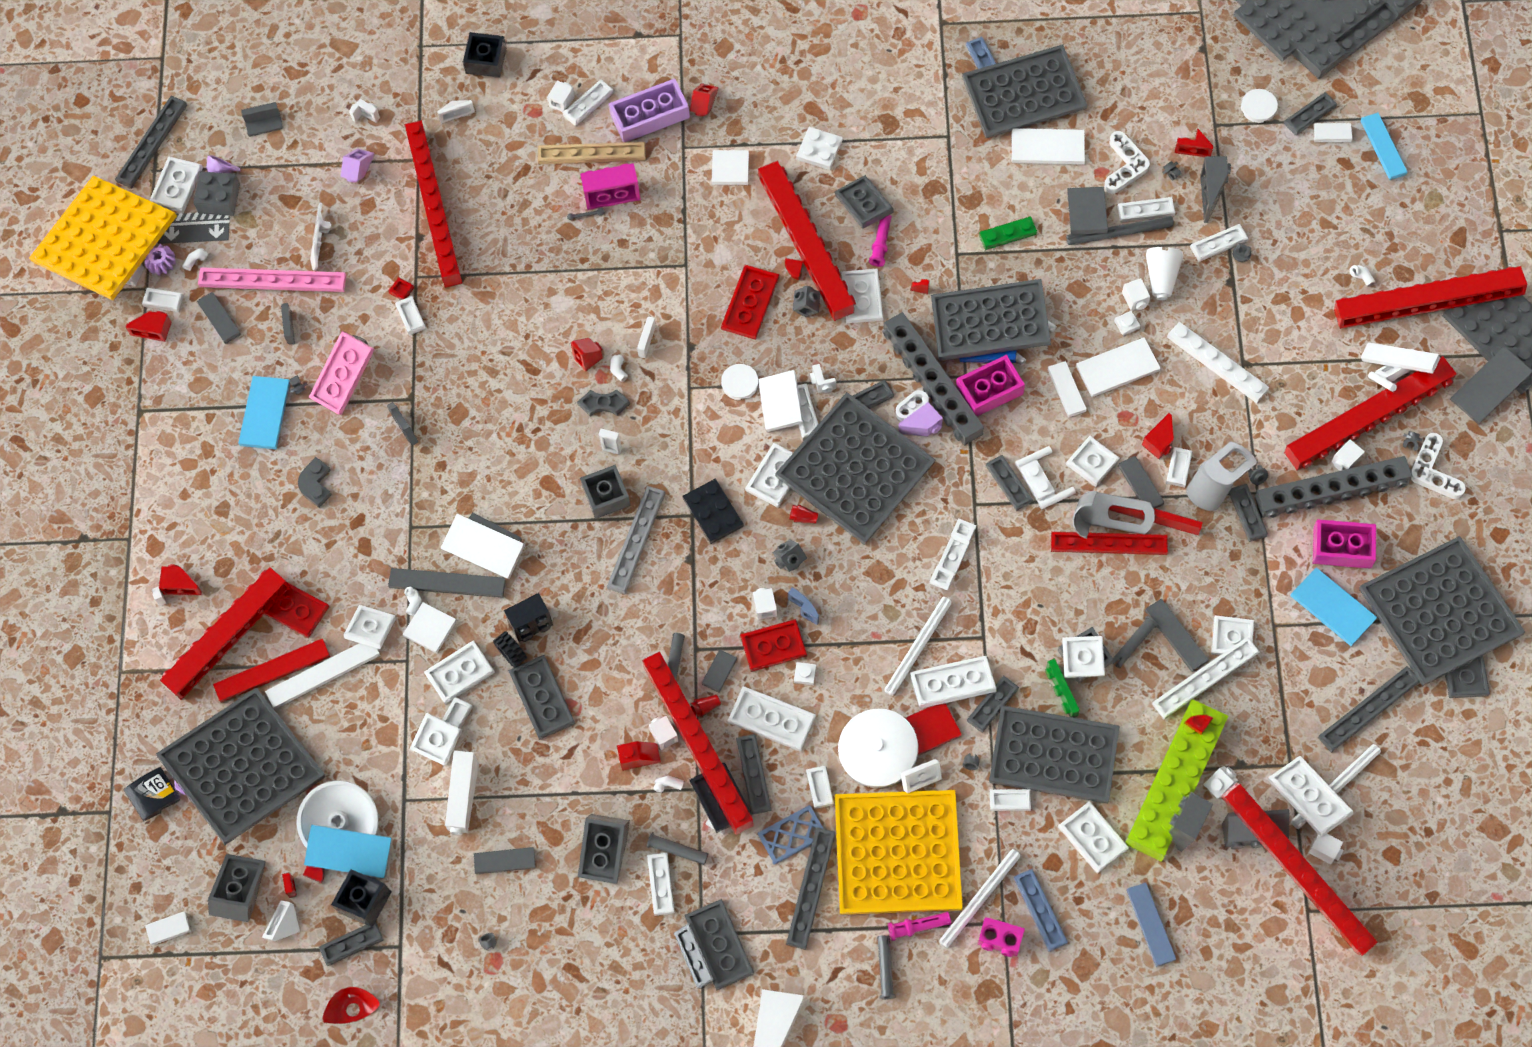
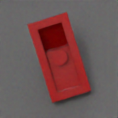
(1199, 147)

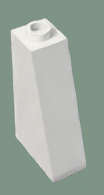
(461, 791)
(776, 1017)

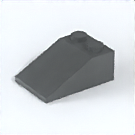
(1213, 179)
(1189, 820)
(603, 848)
(236, 888)

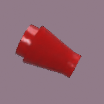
(802, 515)
(704, 705)

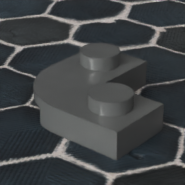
(309, 482)

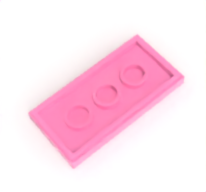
(341, 373)

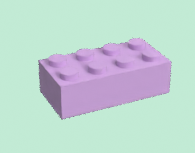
(649, 110)

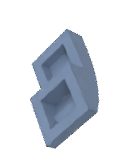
(807, 609)

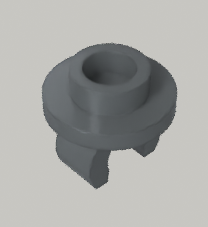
(1173, 172)
(1242, 253)
(298, 386)
(1412, 437)
(1258, 476)

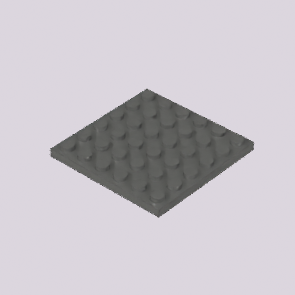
(855, 468)
(1441, 610)
(240, 766)

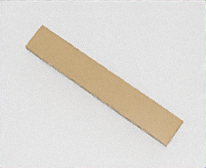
(591, 153)

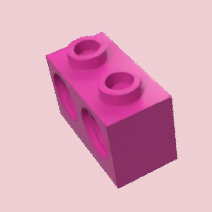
(1002, 931)

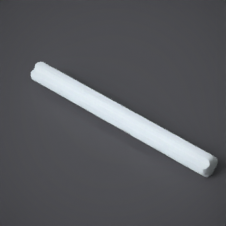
(918, 646)
(1344, 778)
(978, 900)

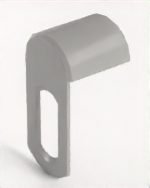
(1213, 481)
(1094, 507)

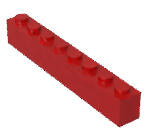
(225, 633)

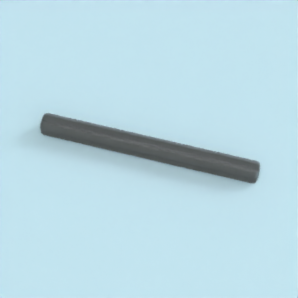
(1122, 230)

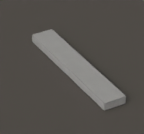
(636, 540)

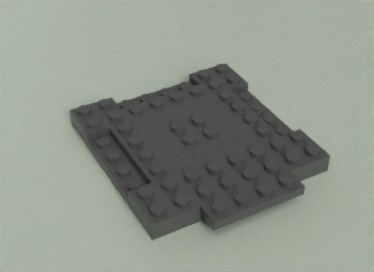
(1319, 30)

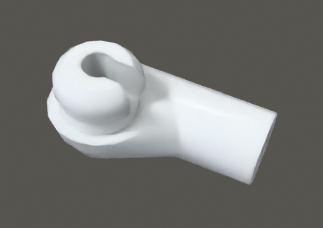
(192, 257)
(1362, 273)
(615, 367)
(414, 599)
(666, 781)

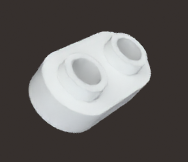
(909, 404)

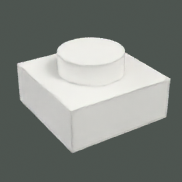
(1127, 323)
(805, 673)

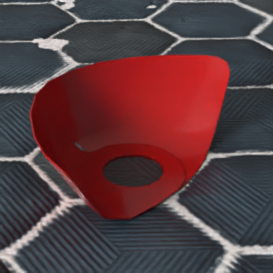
(336, 1011)

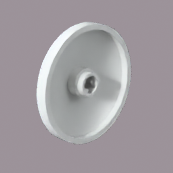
(878, 748)
(339, 807)

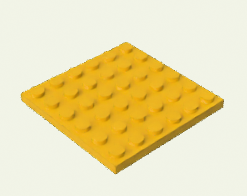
(103, 237)
(898, 852)

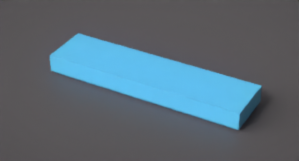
(1383, 146)

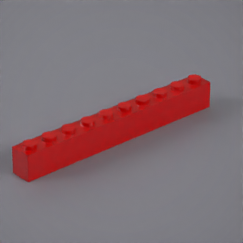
(433, 204)
(806, 241)
(1430, 297)
(1368, 414)
(698, 743)
(1299, 869)

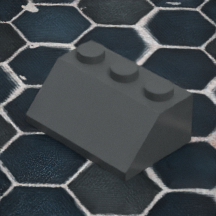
(1238, 835)

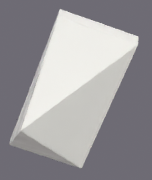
(455, 110)
(282, 923)

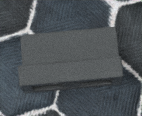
(262, 119)

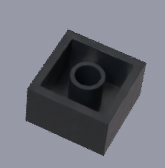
(484, 54)
(528, 618)
(361, 898)

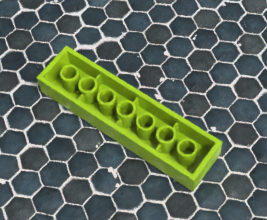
(1175, 779)

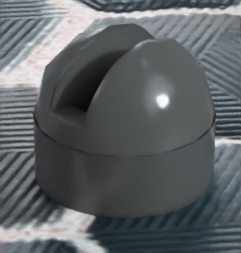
(971, 762)
(487, 941)

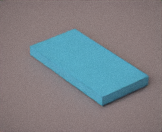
(264, 412)
(1333, 606)
(347, 850)

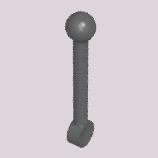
(600, 211)

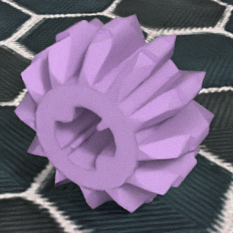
(160, 260)

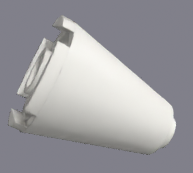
(1163, 270)

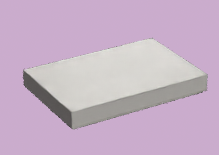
(176, 184)
(866, 291)
(780, 401)
(764, 482)
(459, 672)
(1093, 837)

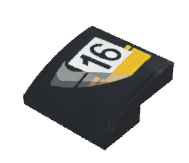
(151, 794)

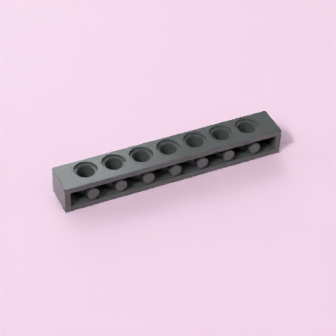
(901, 326)
(1396, 467)

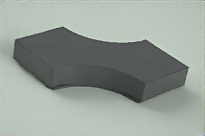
(611, 402)
(401, 422)

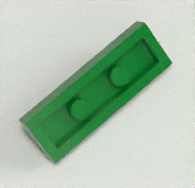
(1008, 233)
(1061, 689)

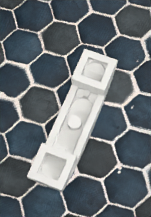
(953, 554)

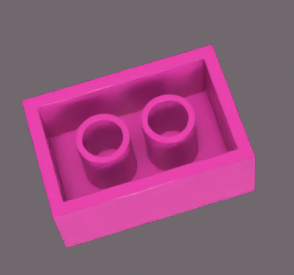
(610, 186)
(990, 385)
(1344, 544)

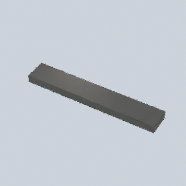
(151, 142)
(447, 582)
(1368, 709)
(810, 888)

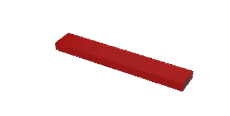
(1163, 518)
(1110, 543)
(271, 670)

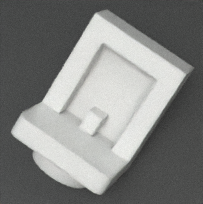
(366, 109)
(822, 385)
(1221, 781)

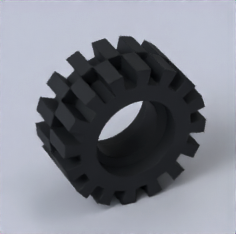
(509, 649)

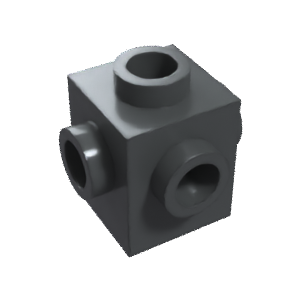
(806, 301)
(789, 555)

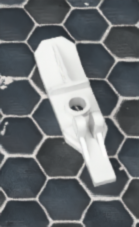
(320, 226)

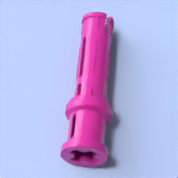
(880, 247)
(909, 927)

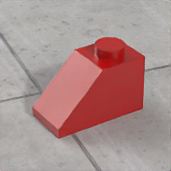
(703, 99)
(150, 326)
(586, 352)
(1160, 438)
(177, 582)
(638, 754)

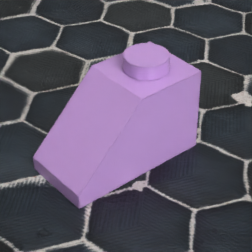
(356, 164)
(922, 422)

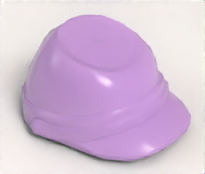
(219, 165)

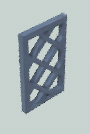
(776, 828)

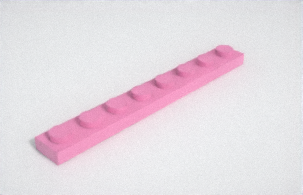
(272, 279)

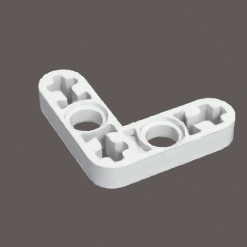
(1131, 163)
(1429, 473)

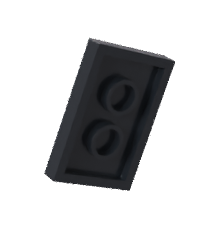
(713, 511)
(710, 803)

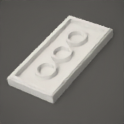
(1048, 146)
(1118, 367)
(483, 546)
(953, 682)
(771, 718)
(1310, 796)

